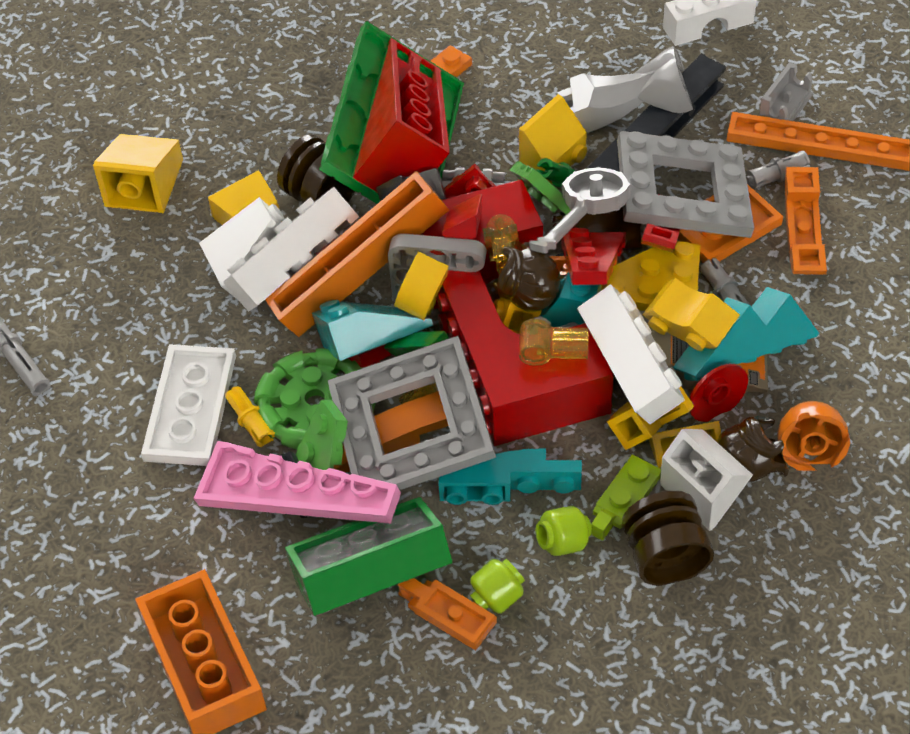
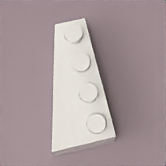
(290, 249)
(632, 353)

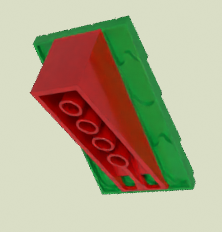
(390, 115)

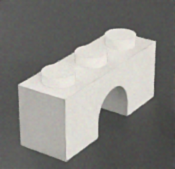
(687, 18)

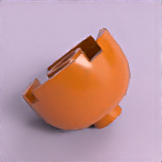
(813, 430)

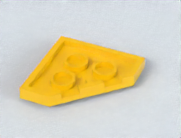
(650, 270)

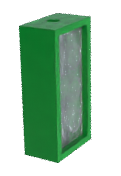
(368, 556)

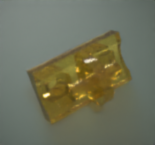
(500, 233)

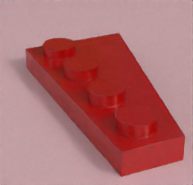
(592, 255)

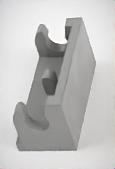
(786, 95)

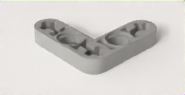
(469, 255)

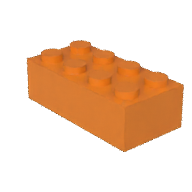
(201, 654)

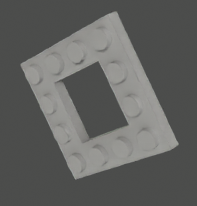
(727, 215)
(439, 363)

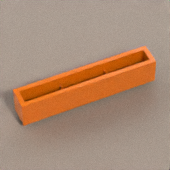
(356, 253)

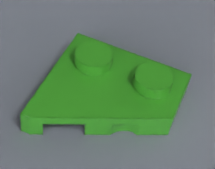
(324, 437)

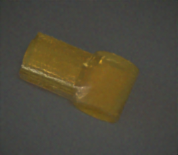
(541, 342)

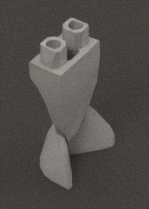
(606, 99)

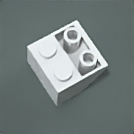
(704, 471)

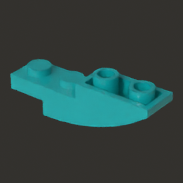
(510, 470)

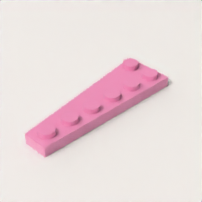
(263, 483)

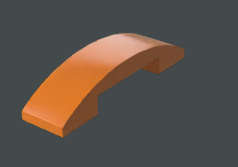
(803, 221)

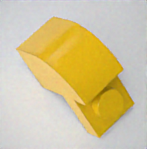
(421, 286)
(633, 429)

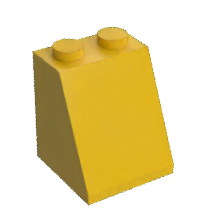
(138, 172)

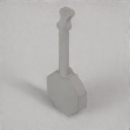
(584, 192)

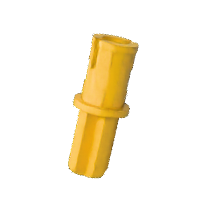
(249, 416)

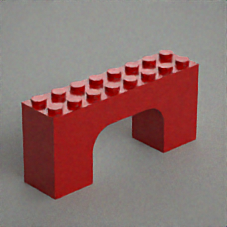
(515, 396)

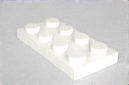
(188, 405)

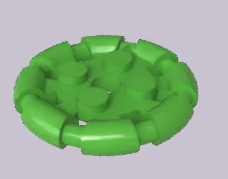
(293, 396)

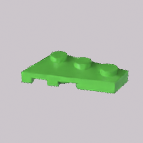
(540, 188)

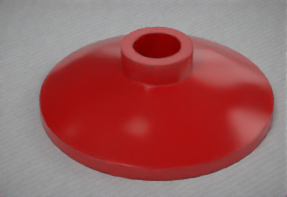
(718, 392)

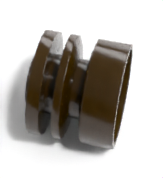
(300, 172)
(667, 538)

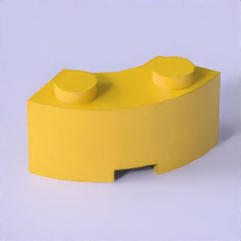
(690, 315)

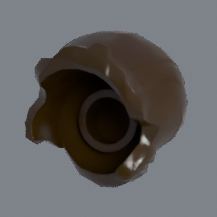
(528, 279)
(753, 448)

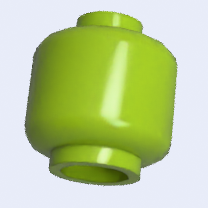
(563, 530)
(497, 585)

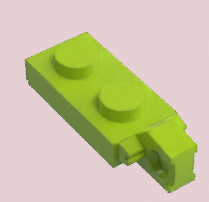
(630, 485)

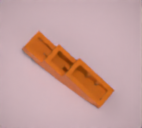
(404, 423)

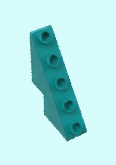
(762, 329)

